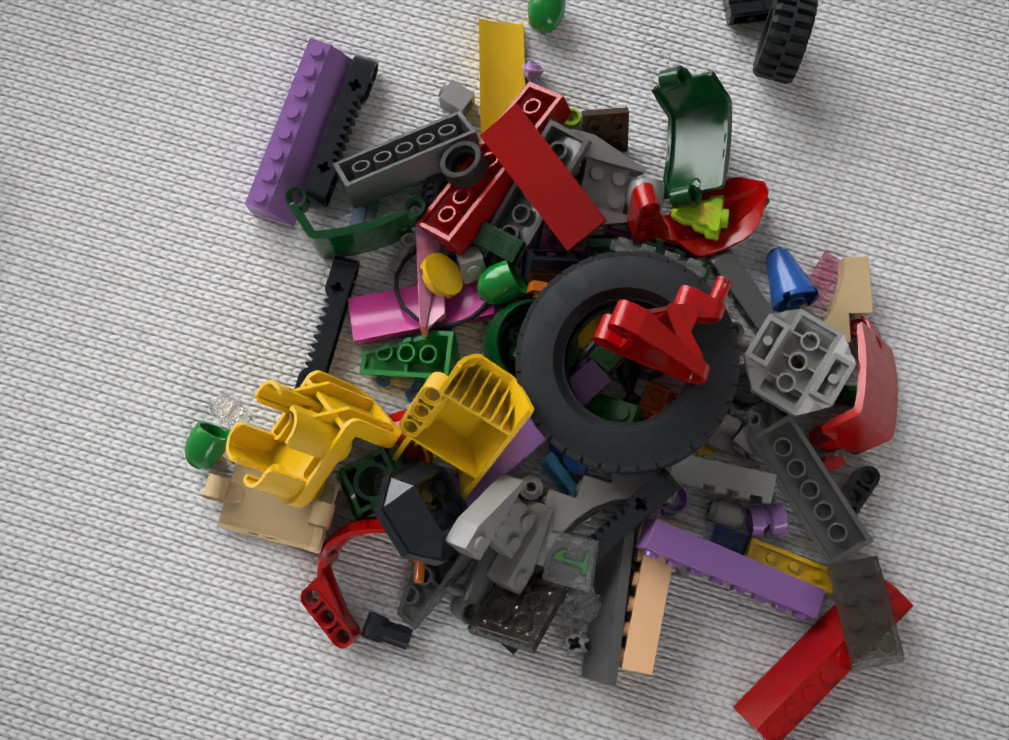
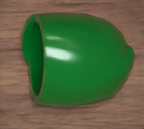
(545, 14)
(500, 284)
(204, 446)

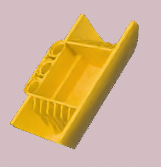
(466, 417)

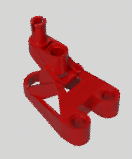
(664, 334)

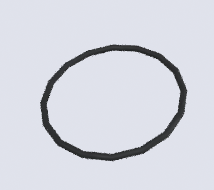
(410, 313)

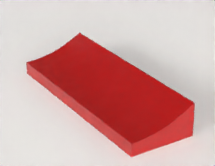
(542, 177)

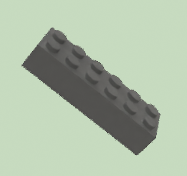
(402, 160)

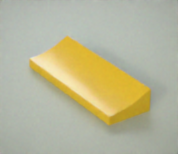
(500, 68)

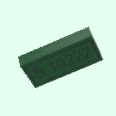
(499, 242)

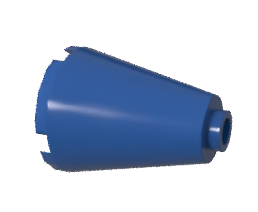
(788, 282)

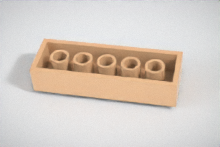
(644, 610)

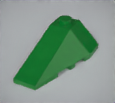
(413, 357)

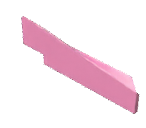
(430, 305)

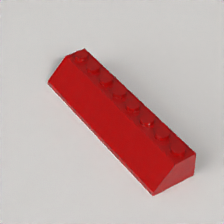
(460, 212)
(804, 675)

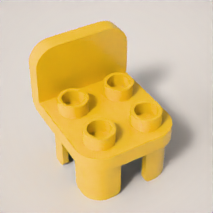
(308, 437)

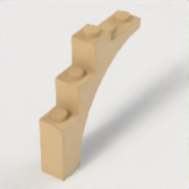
(851, 296)

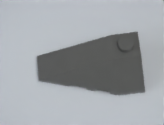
(422, 598)

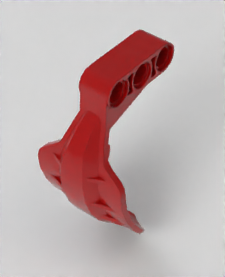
(741, 195)
(328, 589)

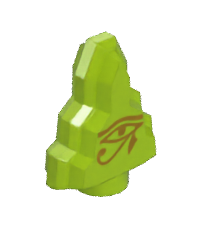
(704, 218)

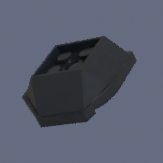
(419, 510)

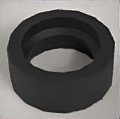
(455, 154)

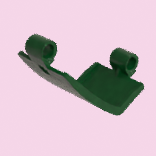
(697, 134)
(358, 237)

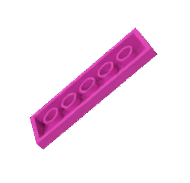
(380, 317)

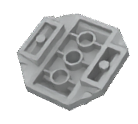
(818, 347)

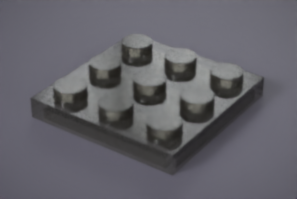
(516, 618)

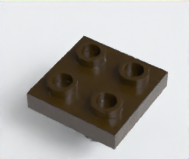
(609, 125)

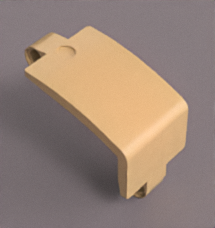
(266, 517)

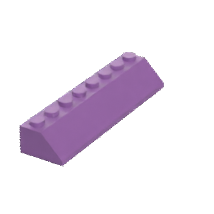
(298, 131)

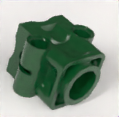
(359, 477)

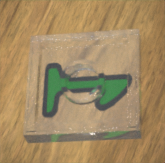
(570, 560)

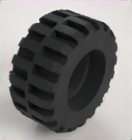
(784, 39)

